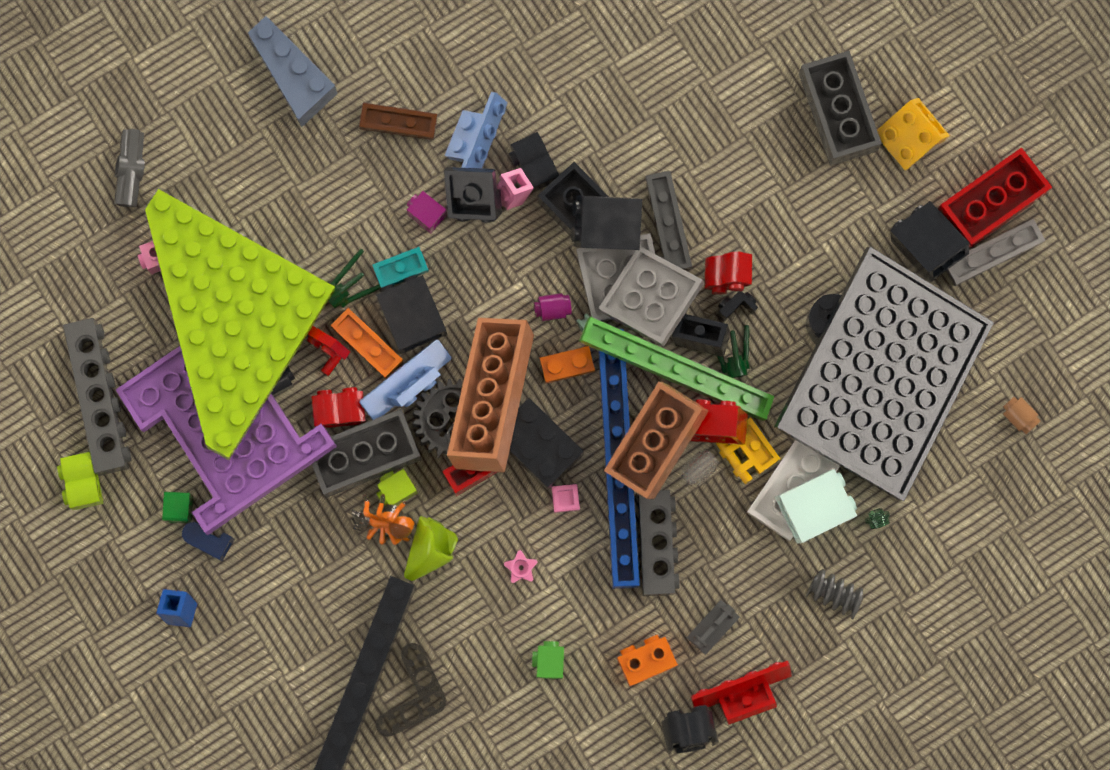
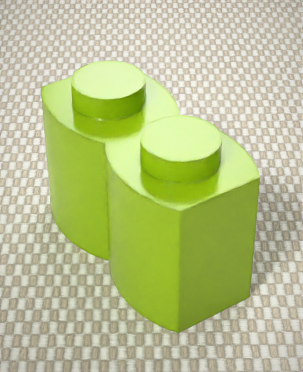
(80, 481)

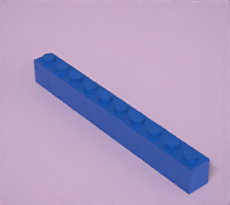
(619, 496)

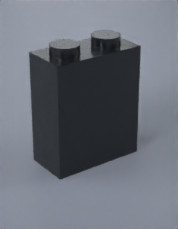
(607, 222)
(929, 241)
(411, 313)

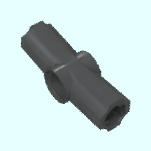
(129, 168)

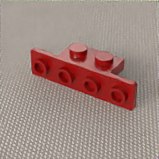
(745, 695)

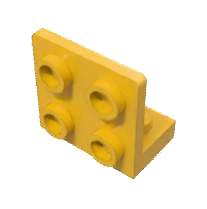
(911, 133)

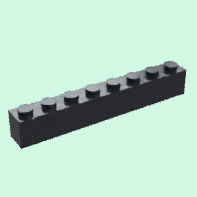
(366, 675)

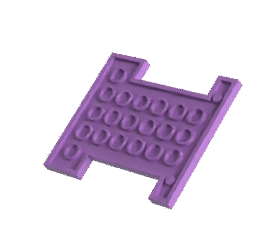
(261, 463)

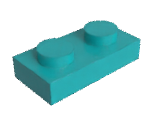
(399, 267)

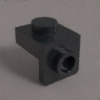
(729, 305)

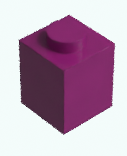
(426, 211)

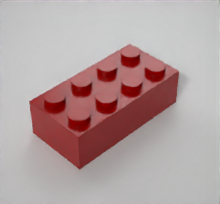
(995, 197)

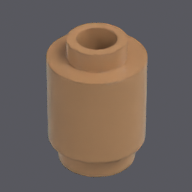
(1021, 414)

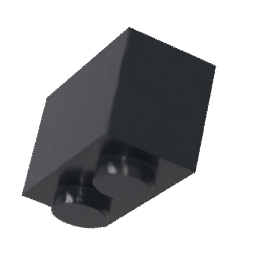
(702, 335)

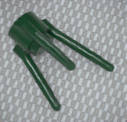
(341, 292)
(736, 365)

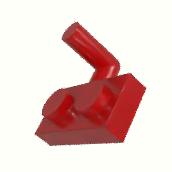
(330, 346)

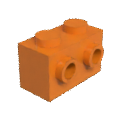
(647, 660)

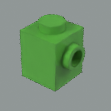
(549, 660)

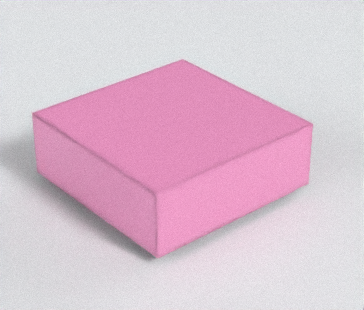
(565, 498)

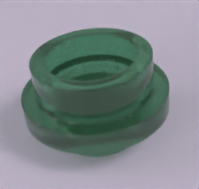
(877, 518)

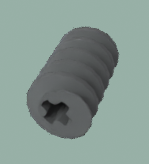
(836, 593)

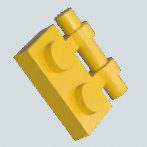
(756, 449)

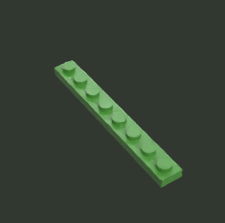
(675, 368)

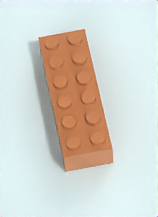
(490, 395)

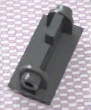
(713, 627)

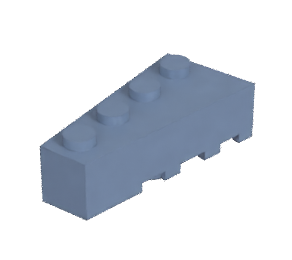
(294, 73)

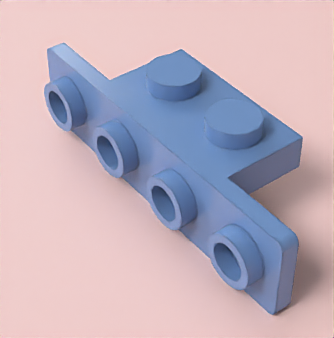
(475, 133)
(406, 382)

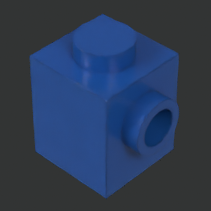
(176, 608)

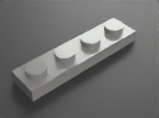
(996, 251)

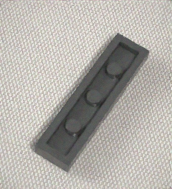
(668, 219)

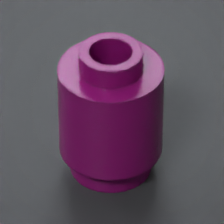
(553, 307)

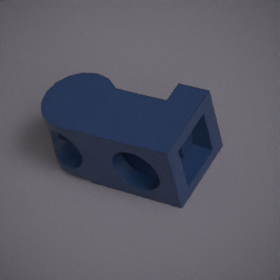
(210, 544)

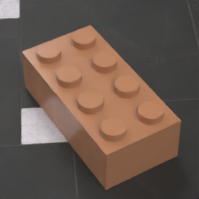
(656, 440)

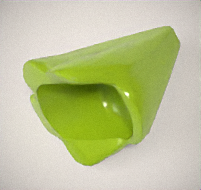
(430, 548)

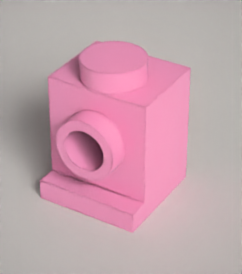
(510, 195)

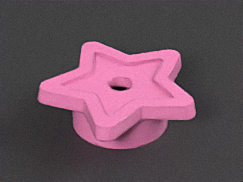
(513, 566)

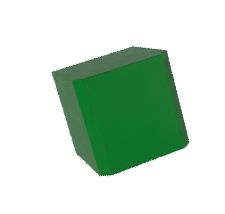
(177, 507)

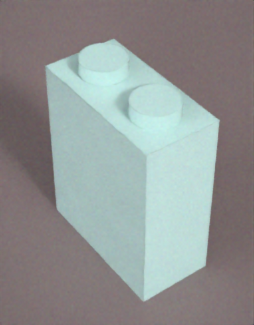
(816, 505)

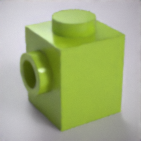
(396, 487)

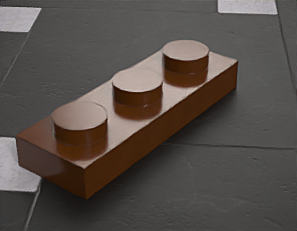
(398, 121)

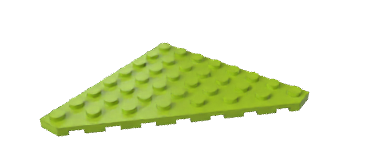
(234, 315)

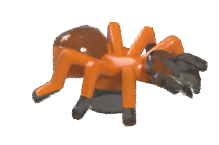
(388, 521)

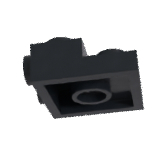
(472, 194)

